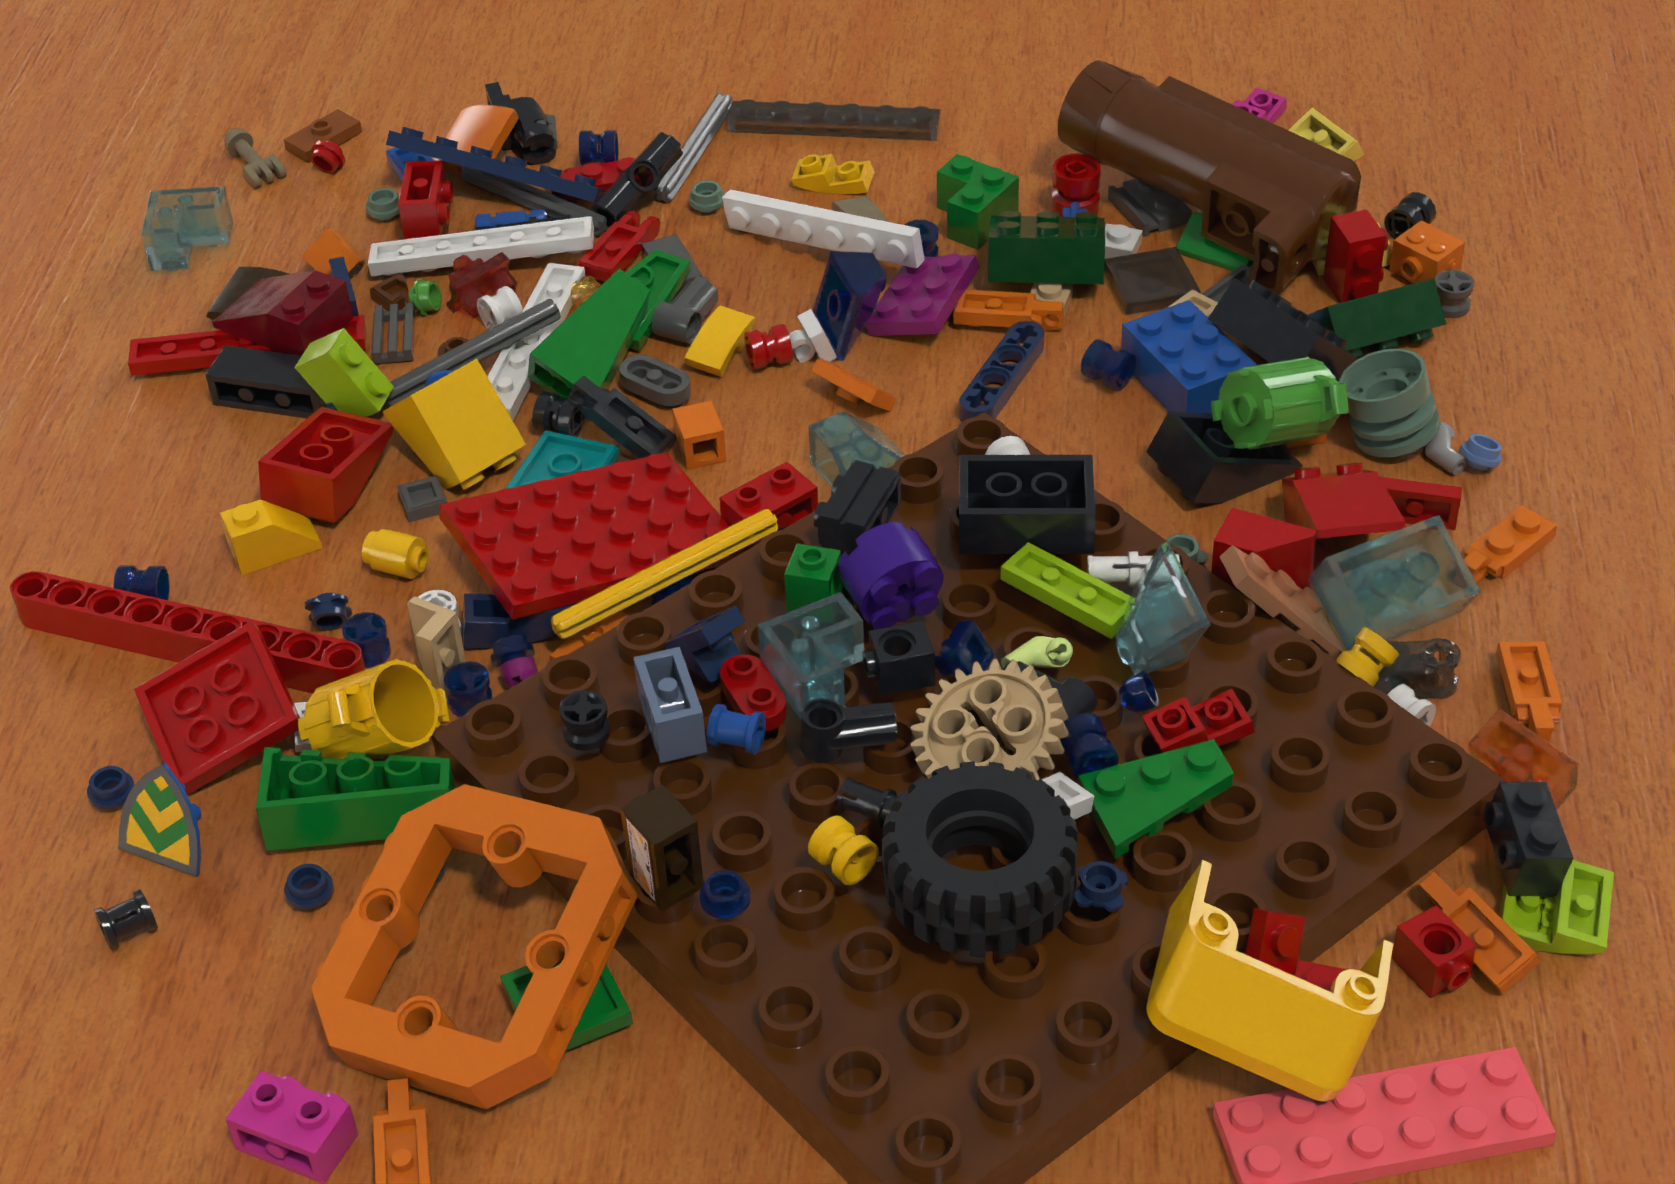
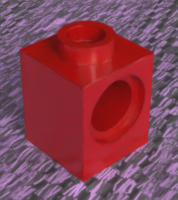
(1434, 952)

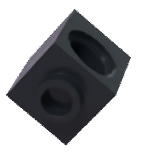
(900, 658)

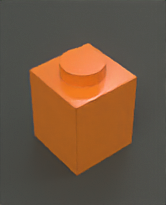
(699, 435)

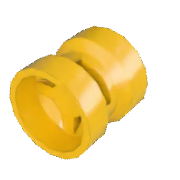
(1375, 648)
(847, 853)

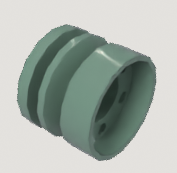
(1390, 403)

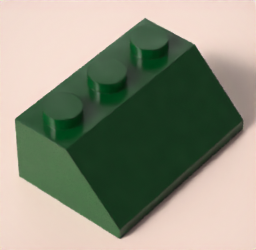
(1385, 317)

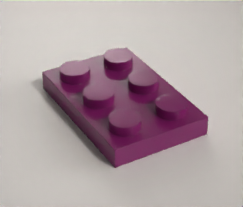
(923, 296)

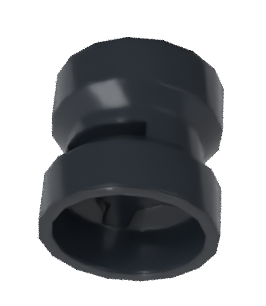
(1409, 212)
(557, 414)

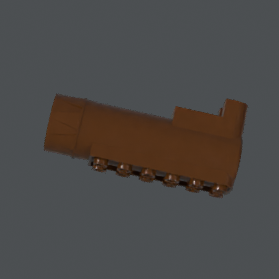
(1255, 181)

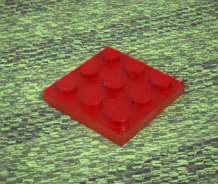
(218, 707)

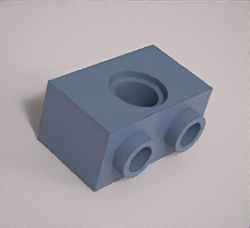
(670, 704)

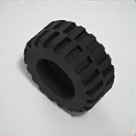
(980, 907)

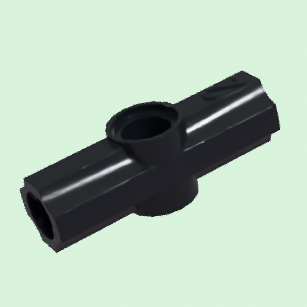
(649, 167)

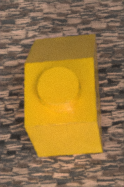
(266, 535)

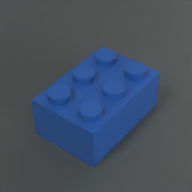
(1182, 357)

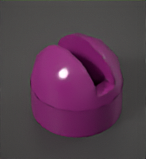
(518, 670)

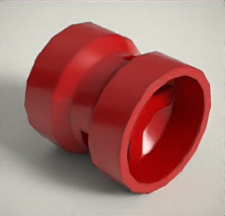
(764, 348)

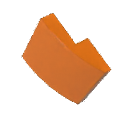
(480, 127)

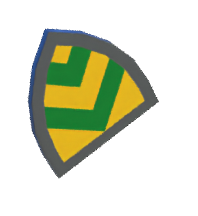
(161, 822)

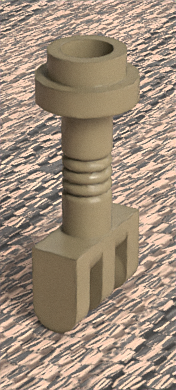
(240, 143)

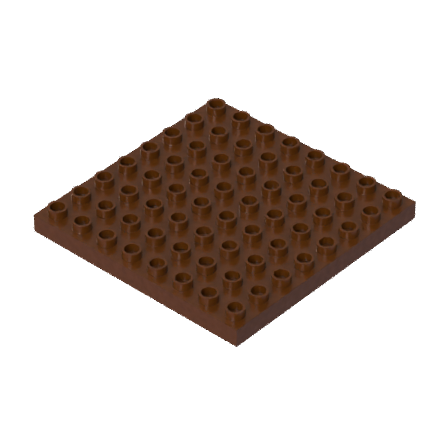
(936, 1058)

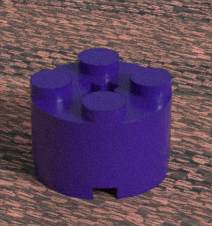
(891, 575)

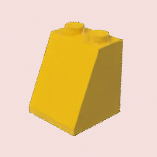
(458, 426)

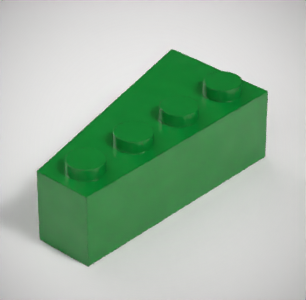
(342, 800)

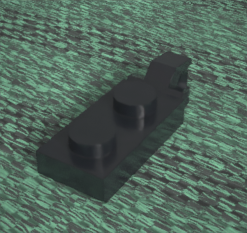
(621, 419)

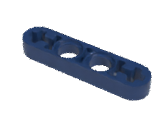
(995, 371)

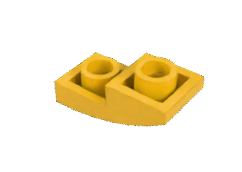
(824, 176)
(719, 340)

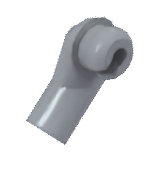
(1440, 451)

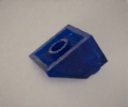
(848, 297)

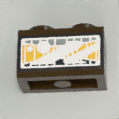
(662, 847)

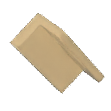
(436, 639)

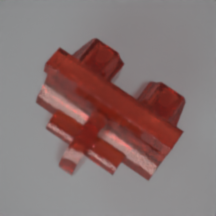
(476, 279)

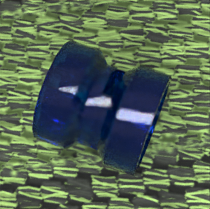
(598, 147)
(1107, 364)
(148, 582)
(1086, 750)

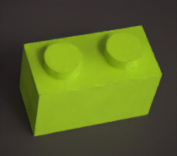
(344, 374)

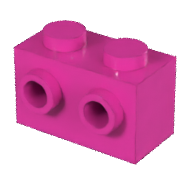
(292, 1126)

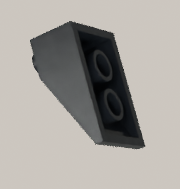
(1208, 465)

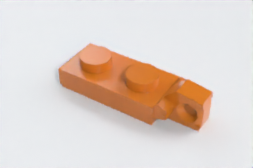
(1007, 308)
(1508, 544)
(1530, 685)
(1499, 950)
(401, 1139)

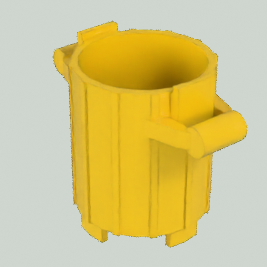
(374, 712)

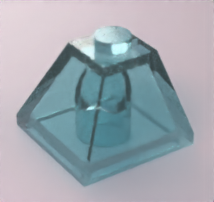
(845, 438)
(1161, 616)

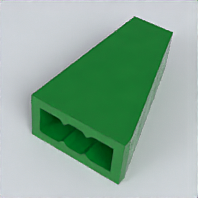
(592, 337)

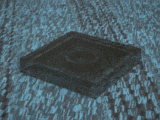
(1149, 279)

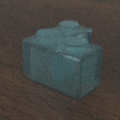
(182, 220)
(811, 649)

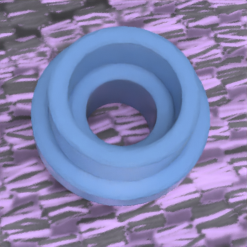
(1481, 452)

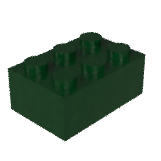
(1046, 248)

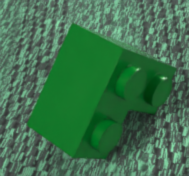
(971, 195)

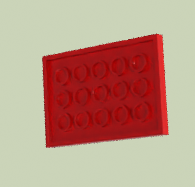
(580, 531)

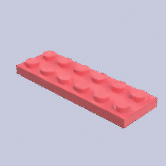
(1386, 1123)

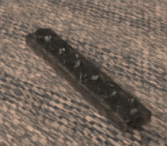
(834, 120)

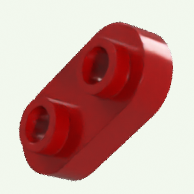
(748, 684)

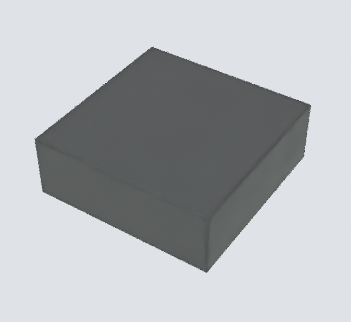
(421, 498)

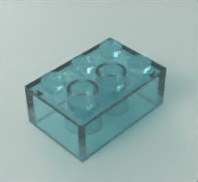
(1395, 582)

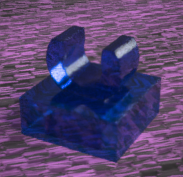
(963, 649)

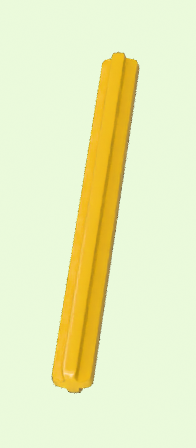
(663, 574)

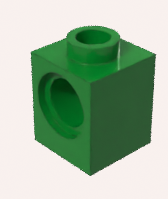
(811, 575)

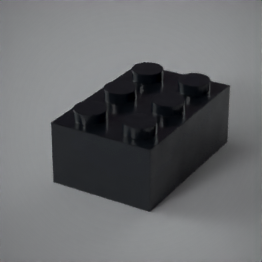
(1278, 329)
(1026, 500)

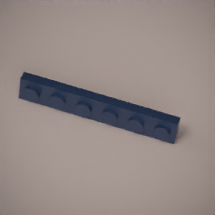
(481, 160)

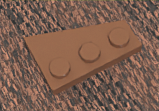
(1280, 595)

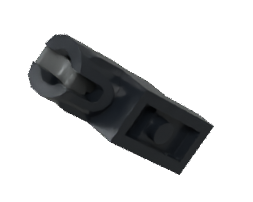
(534, 131)

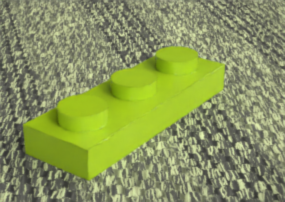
(1066, 589)

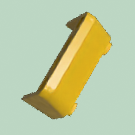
(1257, 1012)

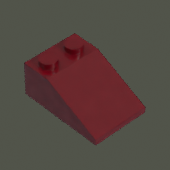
(289, 311)

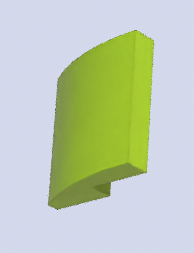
(1570, 921)

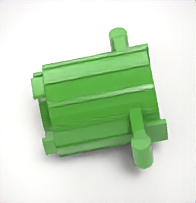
(1279, 403)

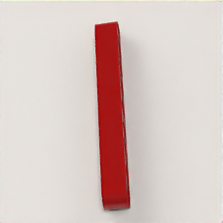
(171, 628)

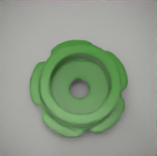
(425, 296)

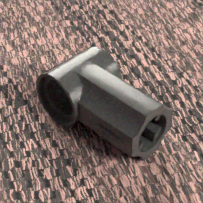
(684, 315)

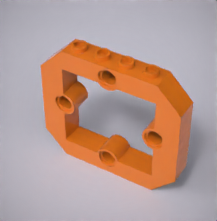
(520, 843)

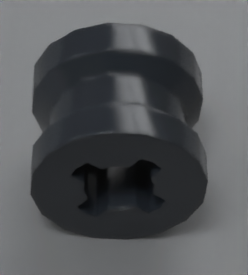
(584, 720)

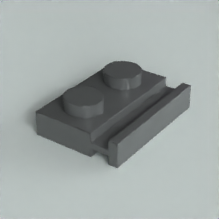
(1148, 206)

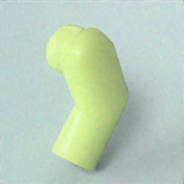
(1042, 653)

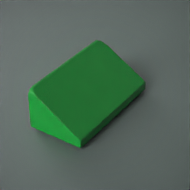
(1200, 248)

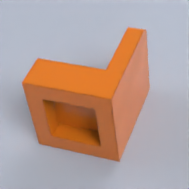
(330, 246)

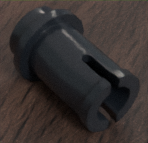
(869, 800)

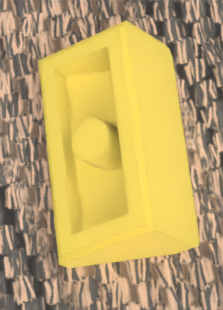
(1327, 134)

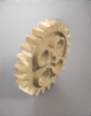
(1019, 703)

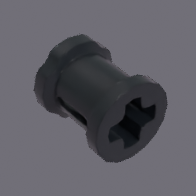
(135, 908)

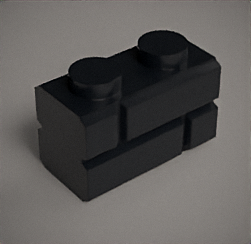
(857, 504)

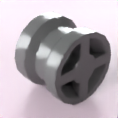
(1454, 292)

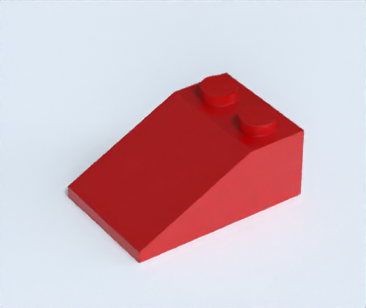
(323, 464)
(1340, 502)

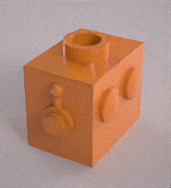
(1425, 252)

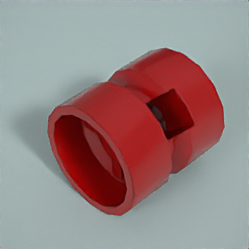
(1076, 180)

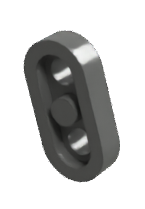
(655, 380)

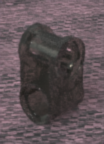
(1420, 668)

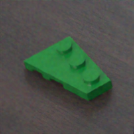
(664, 277)
(1147, 792)

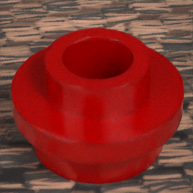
(327, 156)

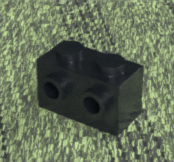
(1528, 838)

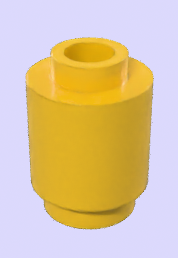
(395, 553)

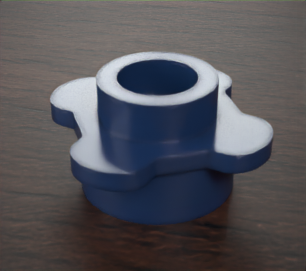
(328, 611)
(1101, 886)

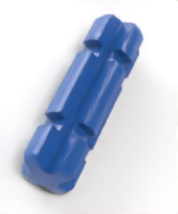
(485, 221)

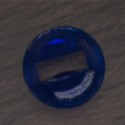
(1138, 693)

